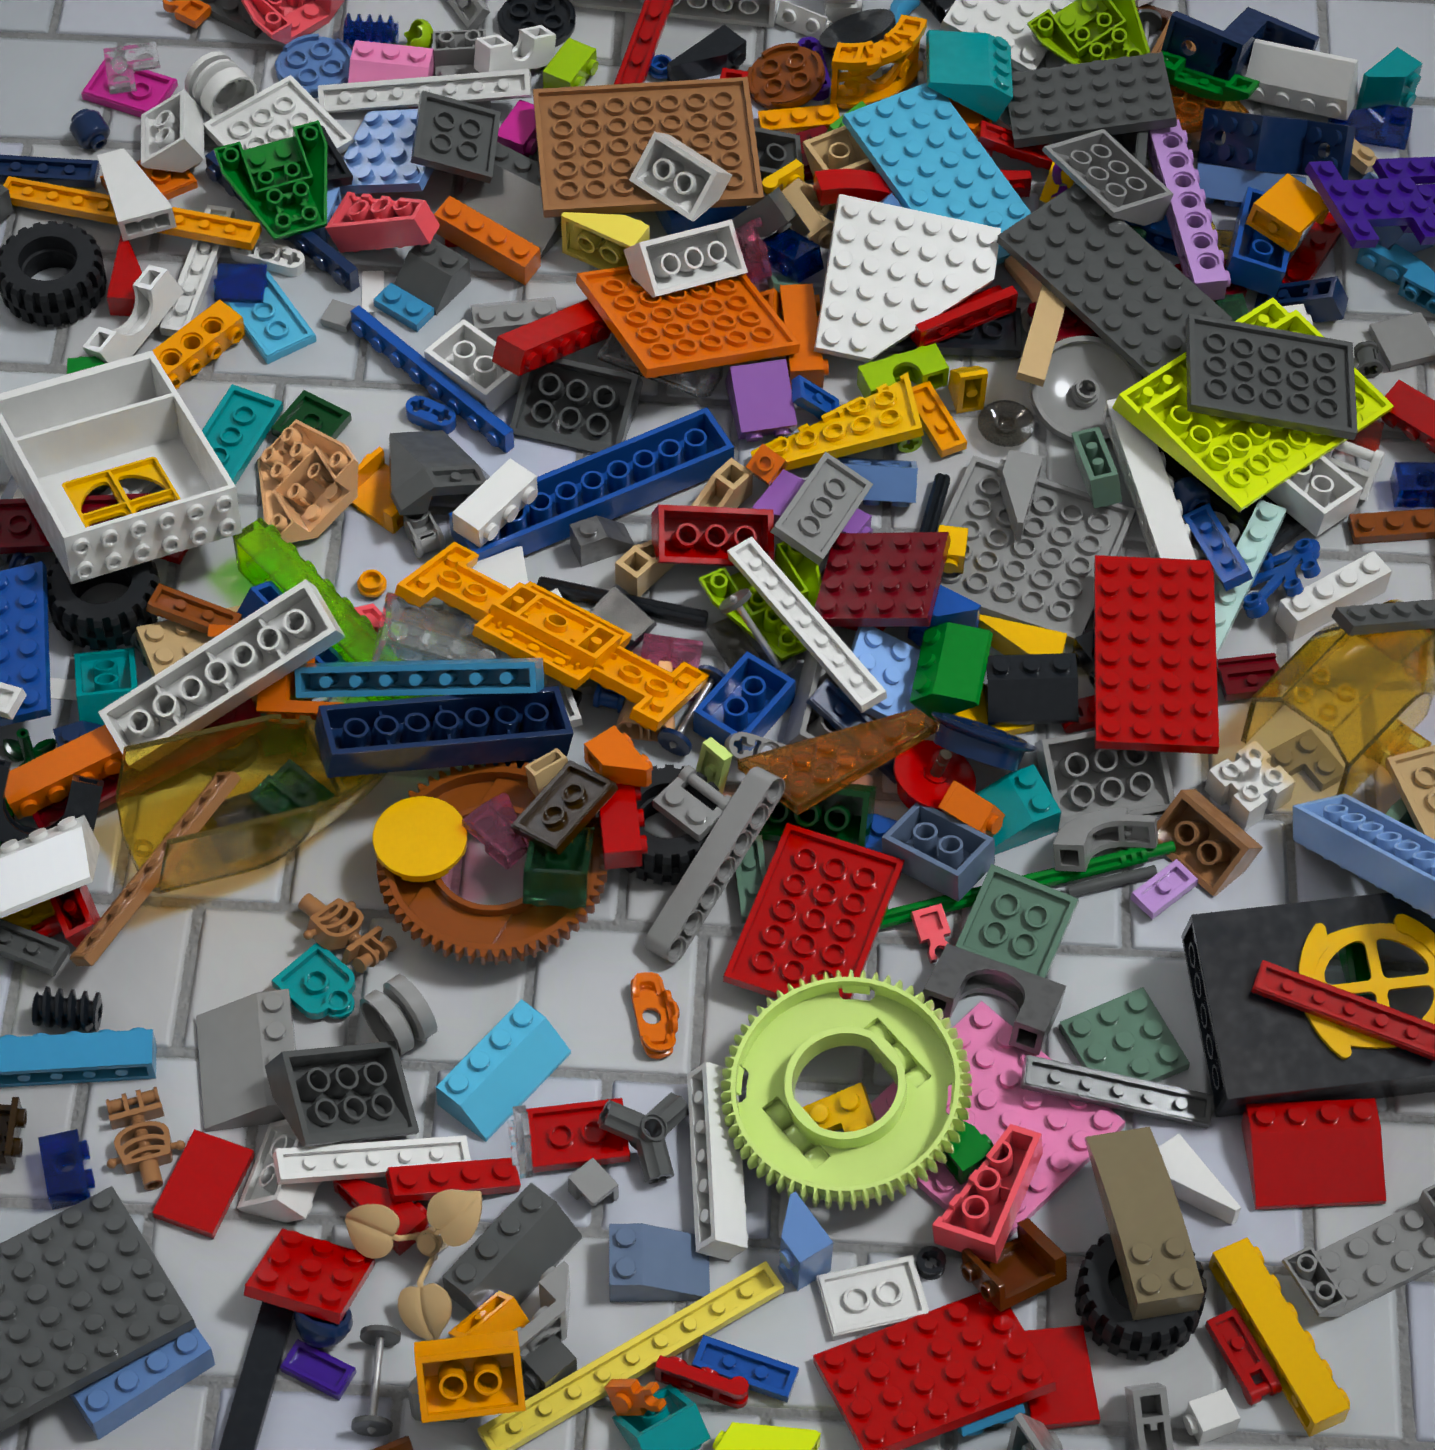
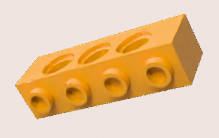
(200, 342)

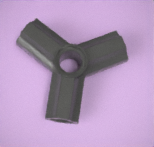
(658, 1121)

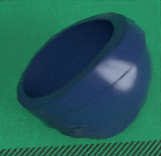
(322, 1333)

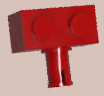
(73, 916)

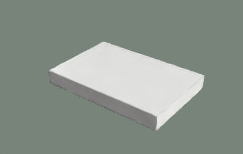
(871, 1297)

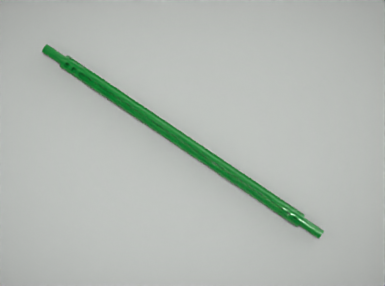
(1048, 877)

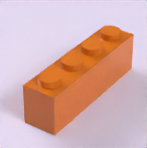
(488, 240)
(799, 314)
(51, 774)

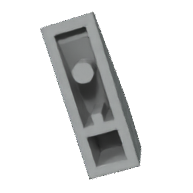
(1018, 485)
(1149, 1417)

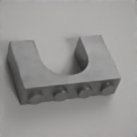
(1033, 996)

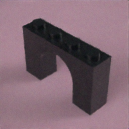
(82, 800)

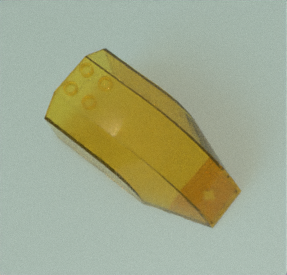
(1354, 691)
(169, 773)

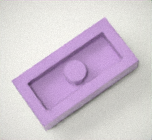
(1164, 889)

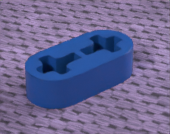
(431, 414)

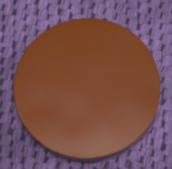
(786, 76)

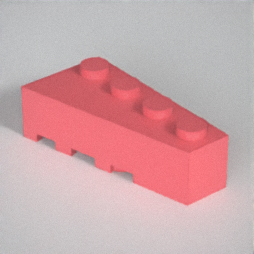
(381, 223)
(992, 1198)

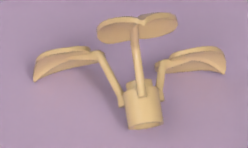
(453, 1222)

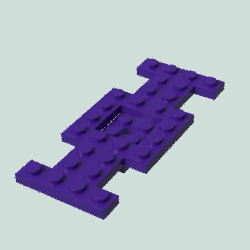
(1382, 201)

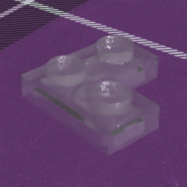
(125, 60)
(520, 1141)

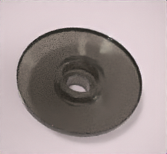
(1006, 423)

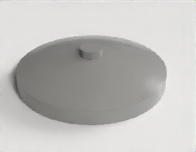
(1078, 384)

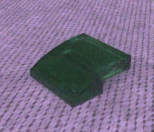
(289, 790)

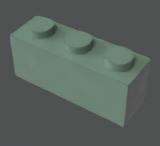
(1096, 467)

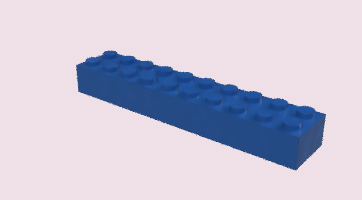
(614, 482)

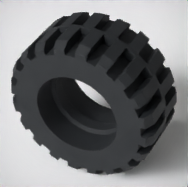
(56, 299)
(104, 623)
(671, 857)
(1114, 1323)

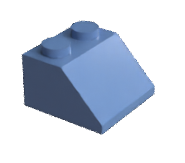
(804, 1246)

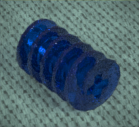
(369, 30)

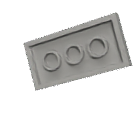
(821, 508)

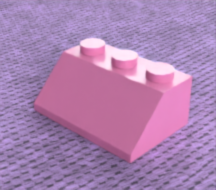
(389, 61)

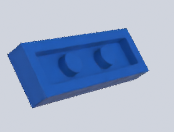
(762, 1372)

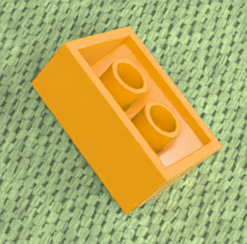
(469, 1376)

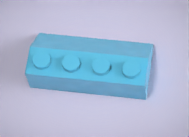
(502, 1070)

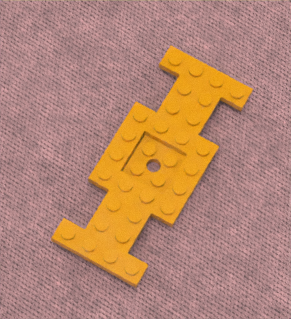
(590, 643)

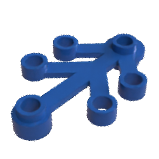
(1304, 553)

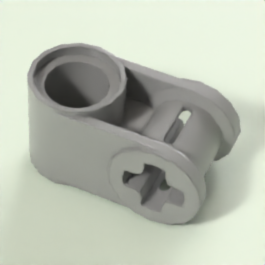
(423, 533)

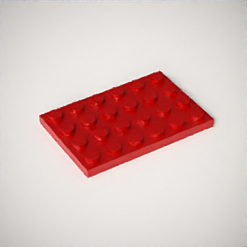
(813, 913)
(933, 1374)

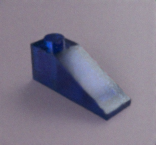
(1380, 125)

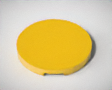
(419, 838)

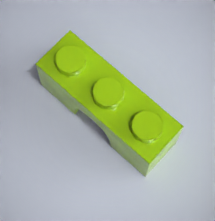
(922, 365)

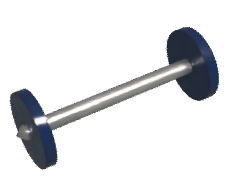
(675, 740)

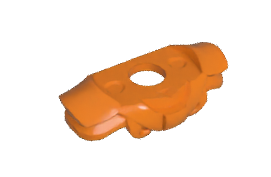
(650, 994)

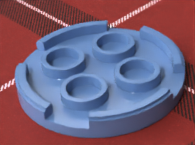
(314, 62)

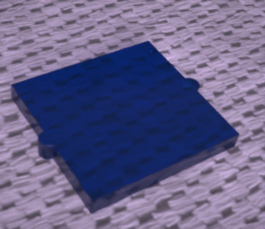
(240, 283)

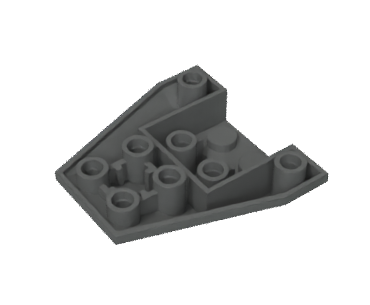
(429, 466)

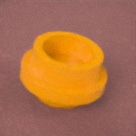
(371, 583)

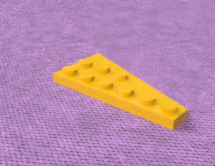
(854, 427)

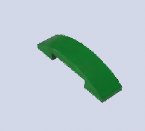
(1205, 85)

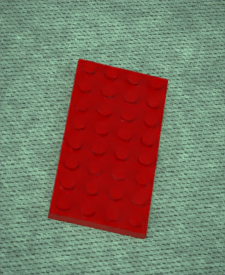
(1155, 655)

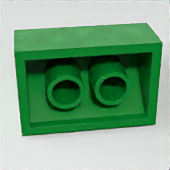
(950, 668)

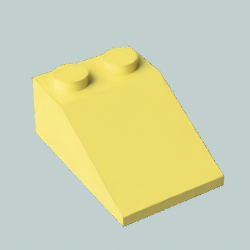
(601, 237)

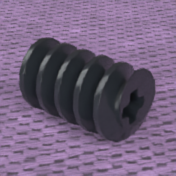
(67, 1010)

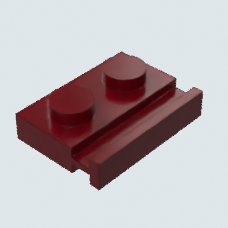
(1245, 674)

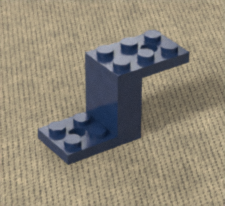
(1229, 51)
(1273, 142)

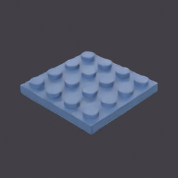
(383, 154)

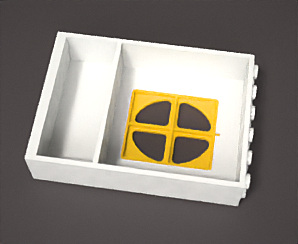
(105, 428)

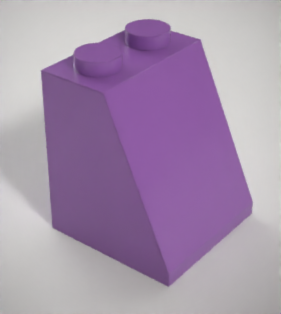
(761, 400)

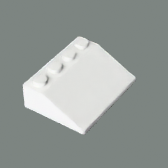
(46, 864)

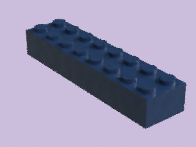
(441, 731)

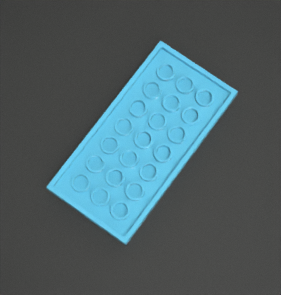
(935, 160)

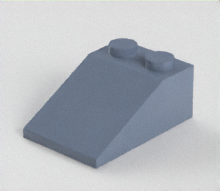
(655, 1265)

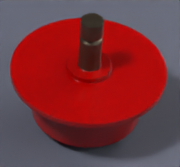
(928, 772)

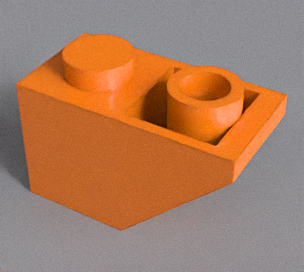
(617, 759)

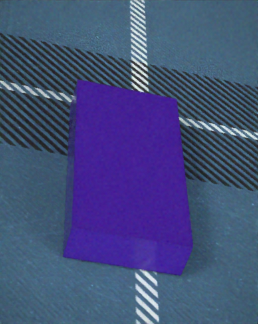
(318, 1369)

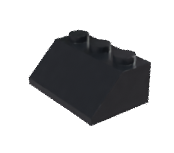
(1031, 689)

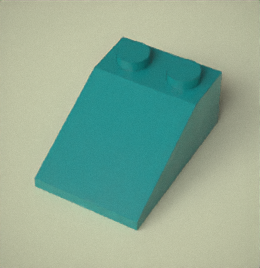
(102, 680)
(1026, 805)

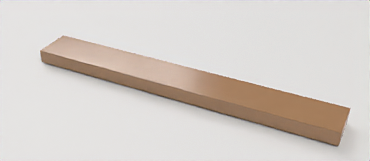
(148, 875)

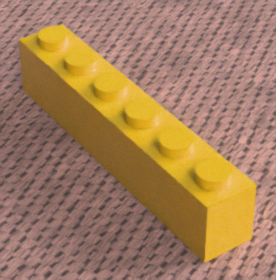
(1276, 1329)

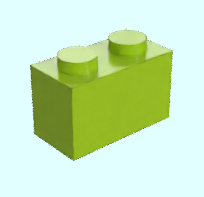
(571, 65)

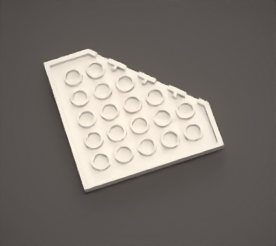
(895, 271)

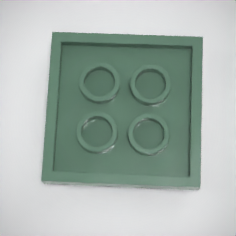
(1017, 921)
(1125, 1039)

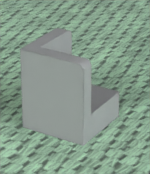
(592, 1183)

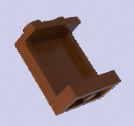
(1023, 1269)

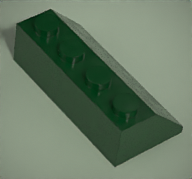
(841, 816)

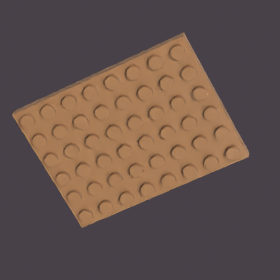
(598, 133)

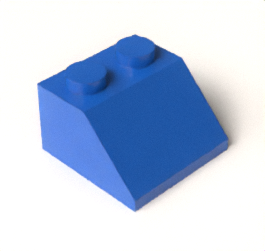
(948, 608)

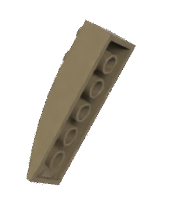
(1145, 1224)

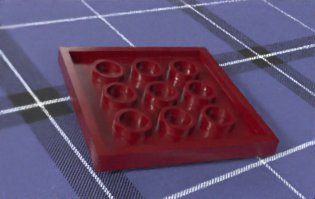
(882, 579)

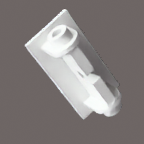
(801, 20)

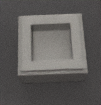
(338, 316)

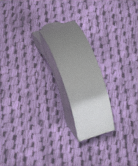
(1100, 831)

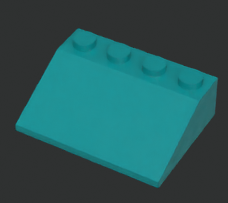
(971, 70)

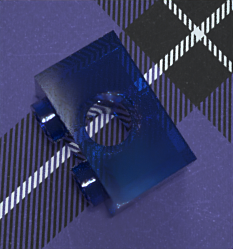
(794, 255)
(1413, 484)
(61, 1151)

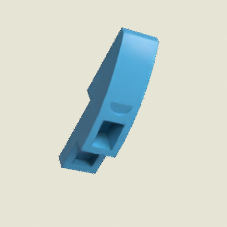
(1405, 270)

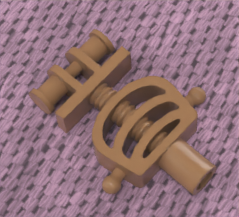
(331, 931)
(143, 1144)

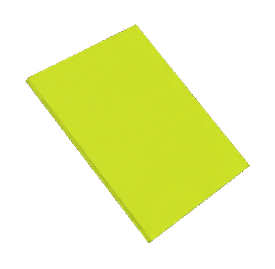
(1232, 455)

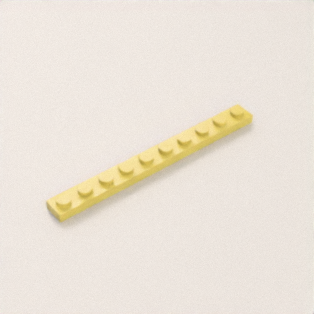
(632, 1358)

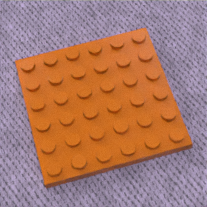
(690, 327)

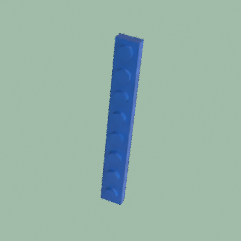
(431, 378)

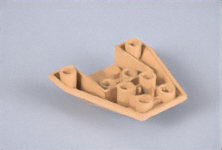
(306, 482)

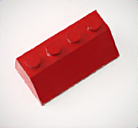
(705, 533)

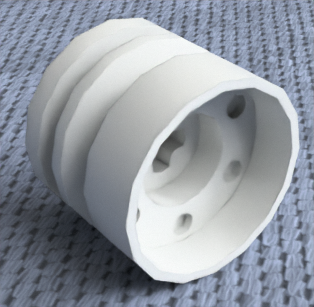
(218, 83)

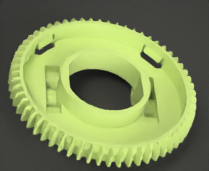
(861, 1164)

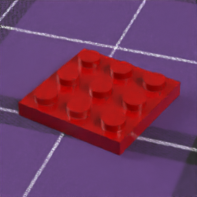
(309, 1276)

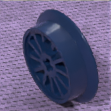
(980, 741)

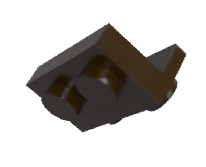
(11, 1120)

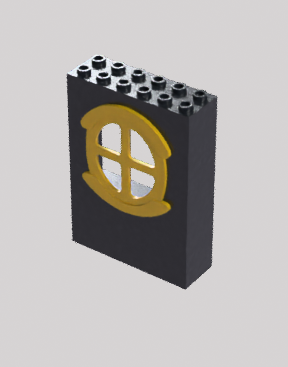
(1280, 1054)

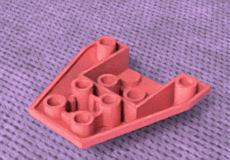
(290, 18)

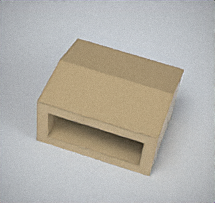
(544, 769)

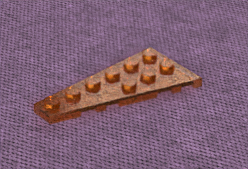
(836, 759)

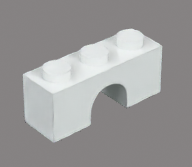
(532, 51)

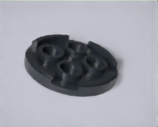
(554, 15)
(857, 28)

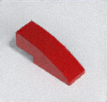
(849, 182)

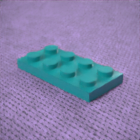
(240, 427)

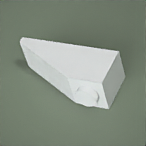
(1195, 1182)

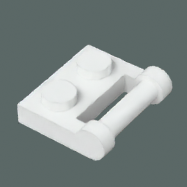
(1363, 477)

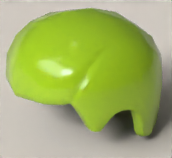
(420, 34)

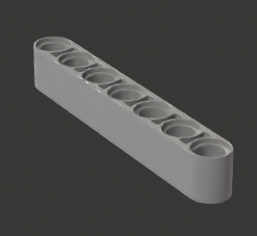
(714, 864)

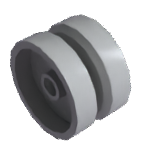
(398, 1014)

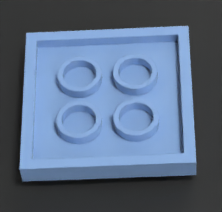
(891, 664)

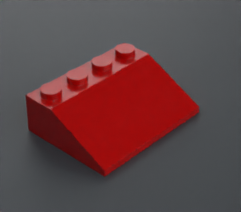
(1314, 1153)

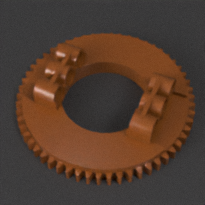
(476, 929)

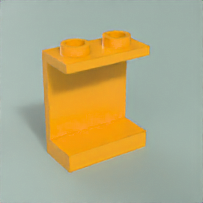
(1286, 212)
(374, 492)

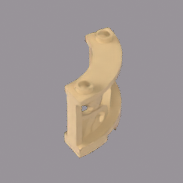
(806, 204)

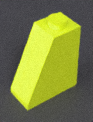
(764, 1437)

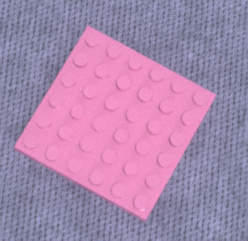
(1001, 1102)

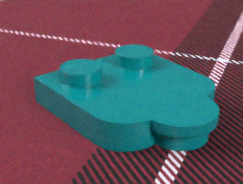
(318, 984)

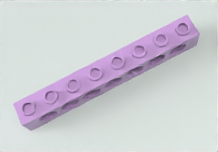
(1187, 212)

